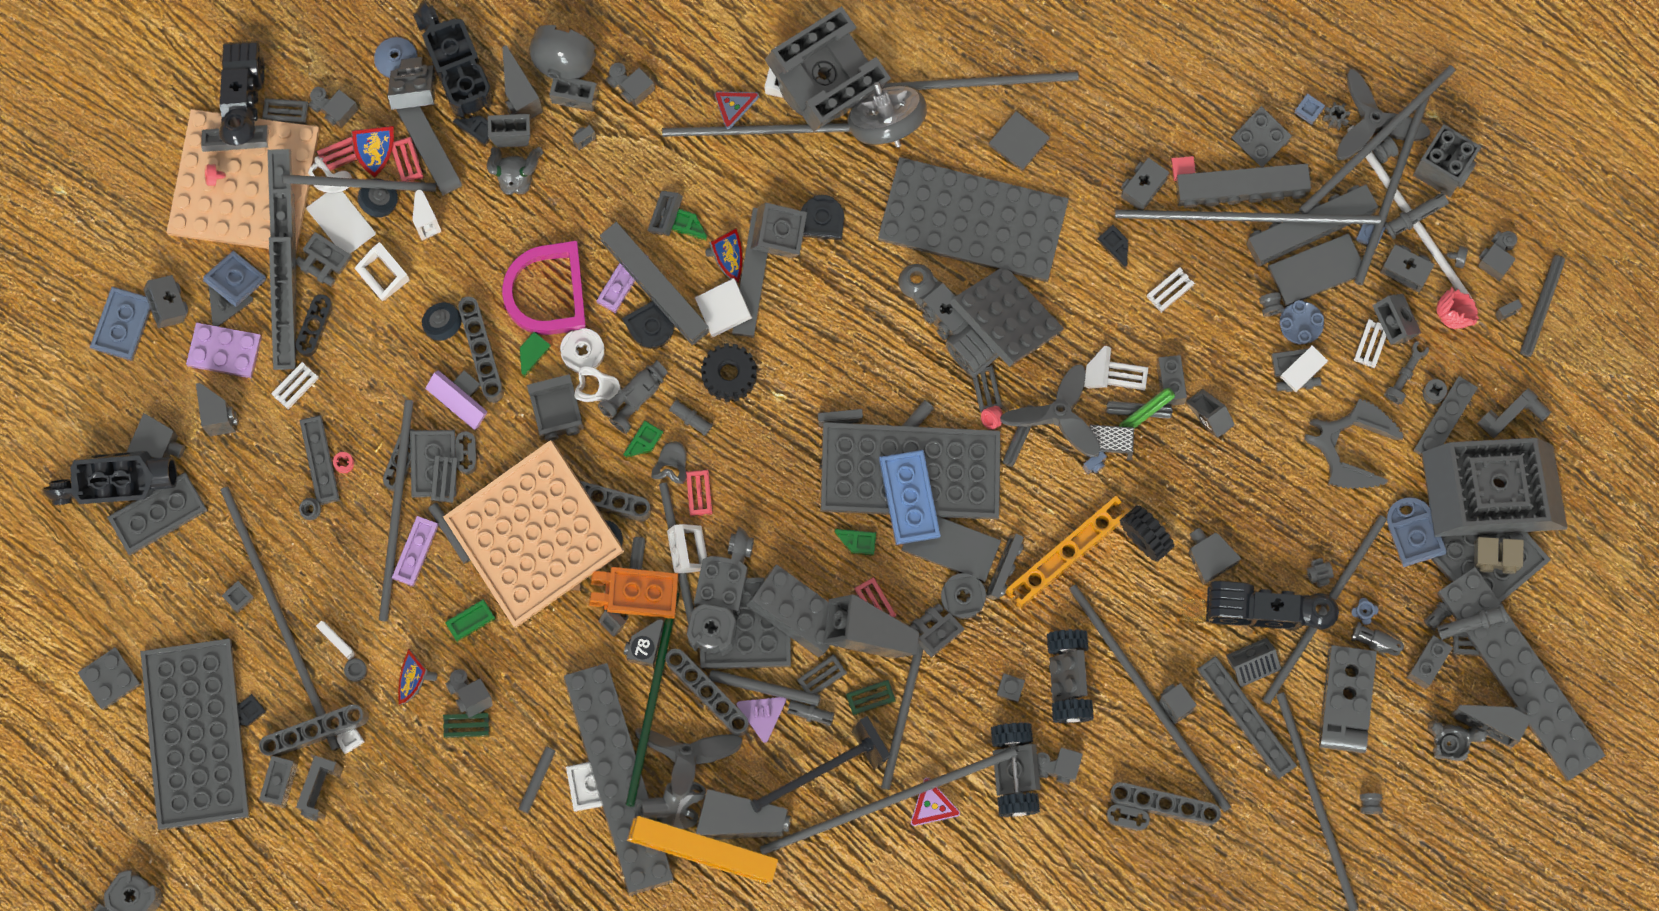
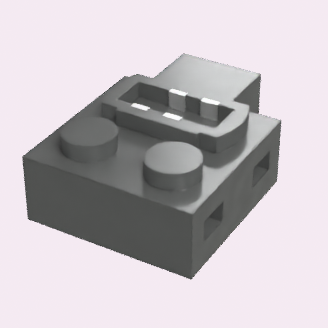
(412, 84)

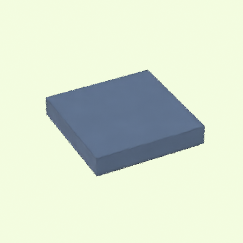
(234, 278)

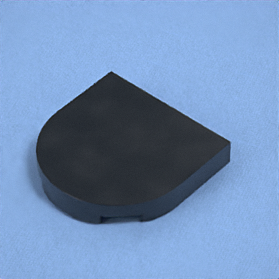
(823, 218)
(649, 326)

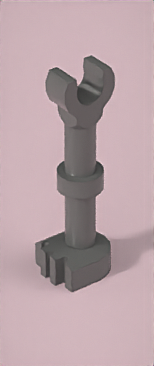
(1394, 393)

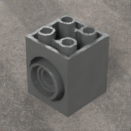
(1447, 161)

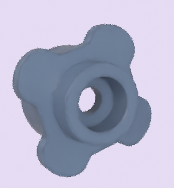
(1365, 617)

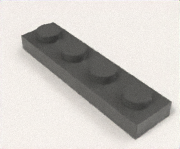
(1446, 416)

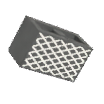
(1114, 439)
(278, 782)

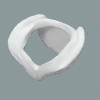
(330, 189)
(607, 386)

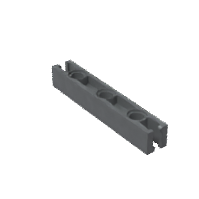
(654, 283)

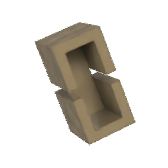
(1509, 554)

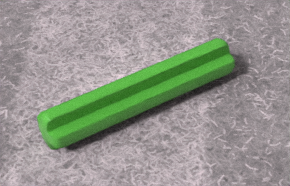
(1148, 409)

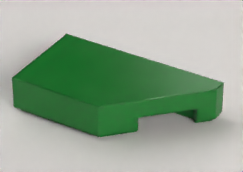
(688, 224)
(531, 352)
(644, 440)
(857, 541)

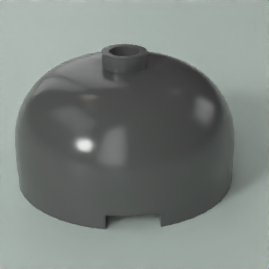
(561, 53)

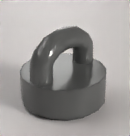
(1460, 256)

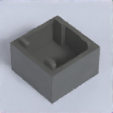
(778, 230)

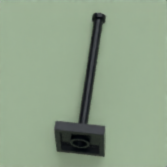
(869, 743)

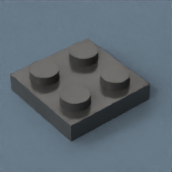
(109, 678)

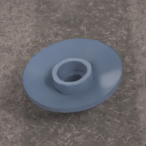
(383, 53)

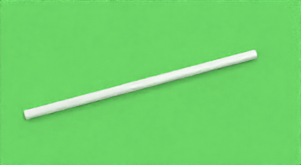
(1427, 240)

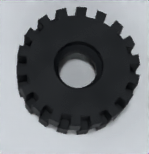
(729, 388)
(1147, 533)

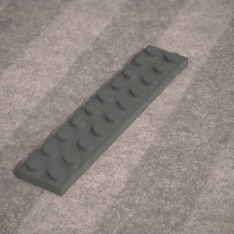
(1524, 678)

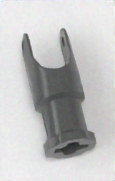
(1377, 640)

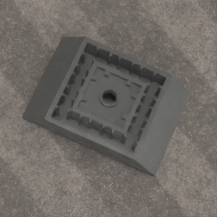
(1469, 503)

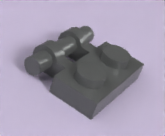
(326, 253)
(1282, 361)
(940, 634)

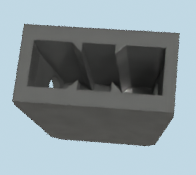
(509, 130)
(155, 439)
(1211, 555)

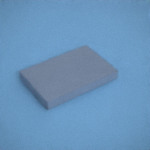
(121, 324)

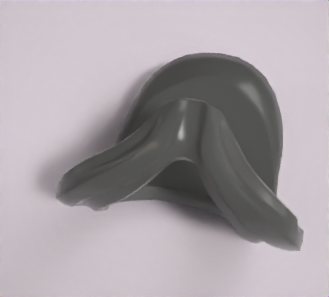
(672, 455)

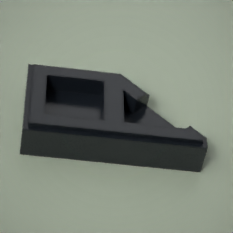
(1115, 244)
(250, 711)

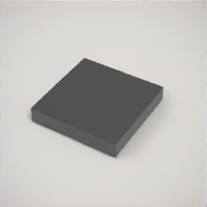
(1019, 141)

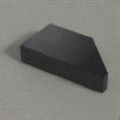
(475, 127)

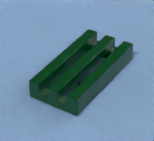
(852, 704)
(446, 726)

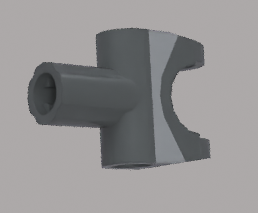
(671, 810)

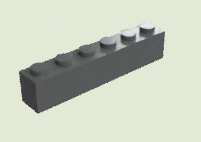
(1243, 185)
(1290, 236)

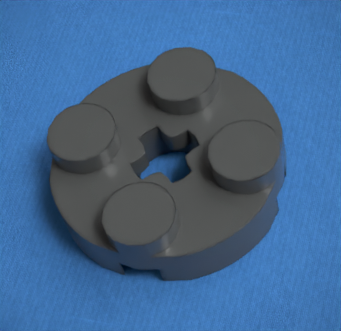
(970, 586)

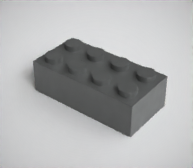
(792, 609)

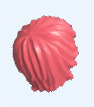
(1457, 309)

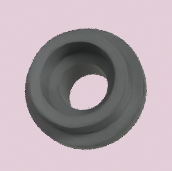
(304, 509)

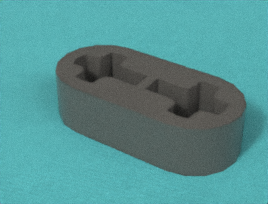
(460, 452)
(1129, 812)

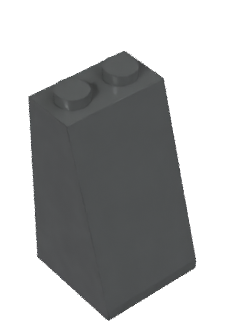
(867, 629)
(733, 818)

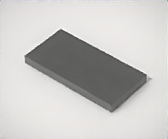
(1316, 269)
(157, 515)
(957, 549)

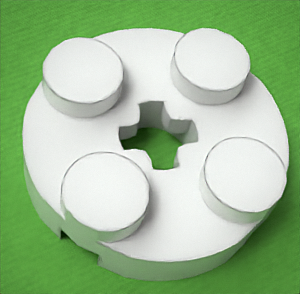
(581, 338)

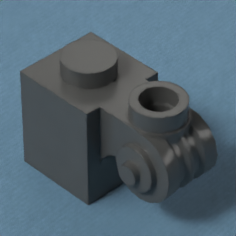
(633, 87)
(337, 109)
(1496, 259)
(471, 697)
(1063, 768)

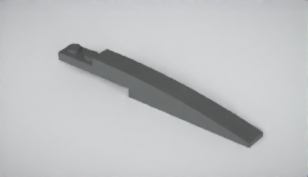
(282, 260)

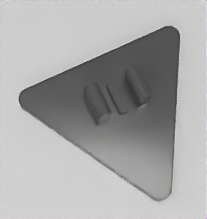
(222, 309)

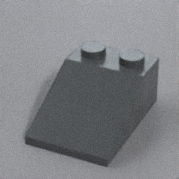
(518, 90)
(1500, 723)

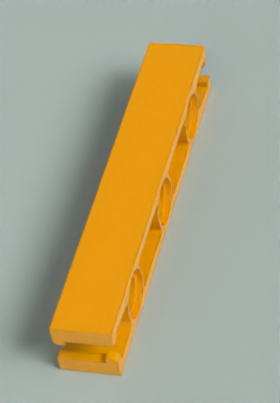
(1055, 563)
(702, 849)

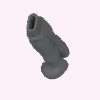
(634, 395)

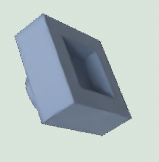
(1309, 109)
(1365, 233)
(1094, 464)

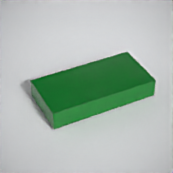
(470, 620)

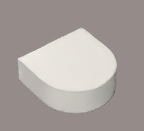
(349, 740)

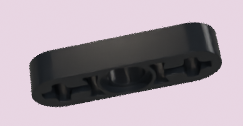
(302, 338)

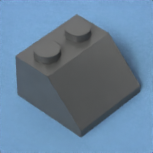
(215, 413)

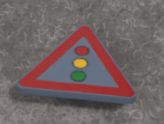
(734, 105)

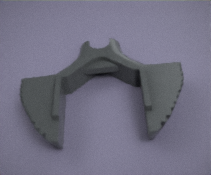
(1363, 416)

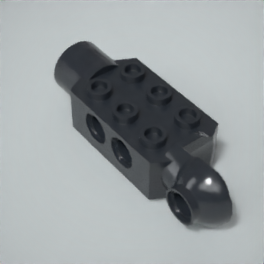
(113, 478)

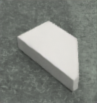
(1098, 369)

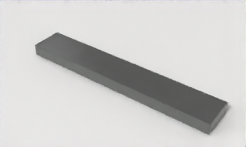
(751, 283)
(1246, 717)

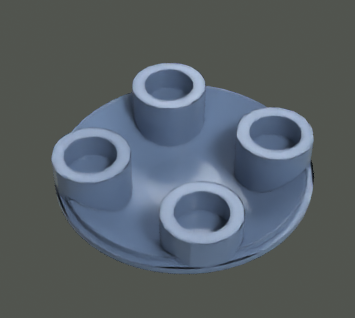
(1301, 322)

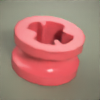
(345, 456)

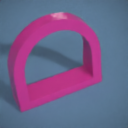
(540, 253)

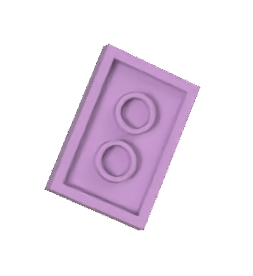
(224, 350)

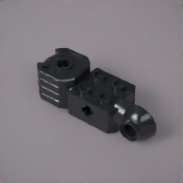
(454, 61)
(240, 75)
(1239, 606)

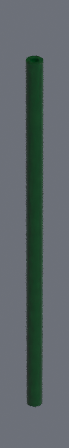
(650, 709)

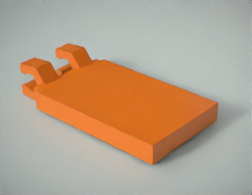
(636, 592)

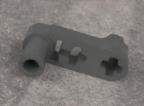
(1528, 399)

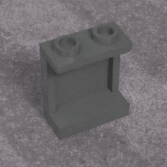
(555, 407)
(313, 786)

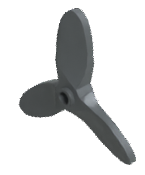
(1371, 121)
(1061, 414)
(688, 755)

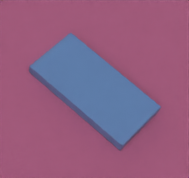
(909, 497)

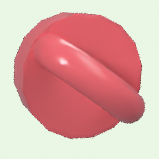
(211, 175)
(991, 417)

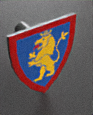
(373, 147)
(728, 254)
(412, 677)

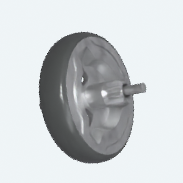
(887, 115)

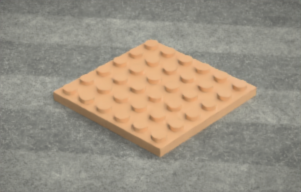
(238, 205)
(533, 533)

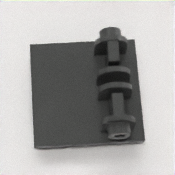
(1262, 136)

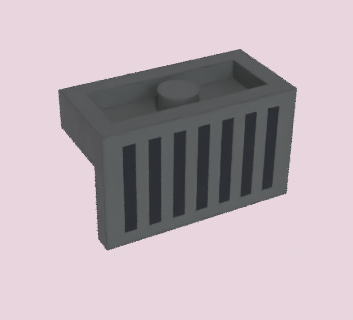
(1254, 662)

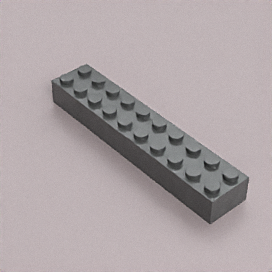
(612, 764)

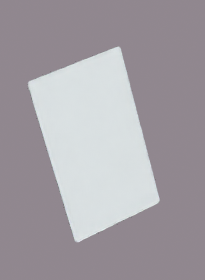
(341, 221)

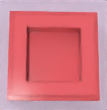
(1182, 165)

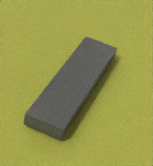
(319, 460)

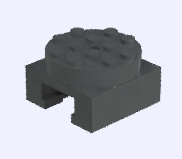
(828, 50)

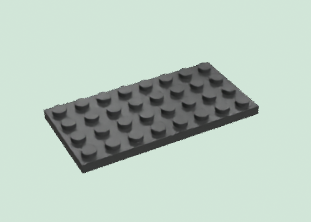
(973, 219)
(959, 464)
(194, 734)

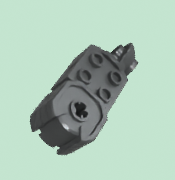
(934, 300)
(720, 597)
(123, 887)

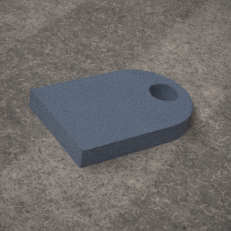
(1413, 532)

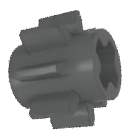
(1332, 120)
(1320, 572)

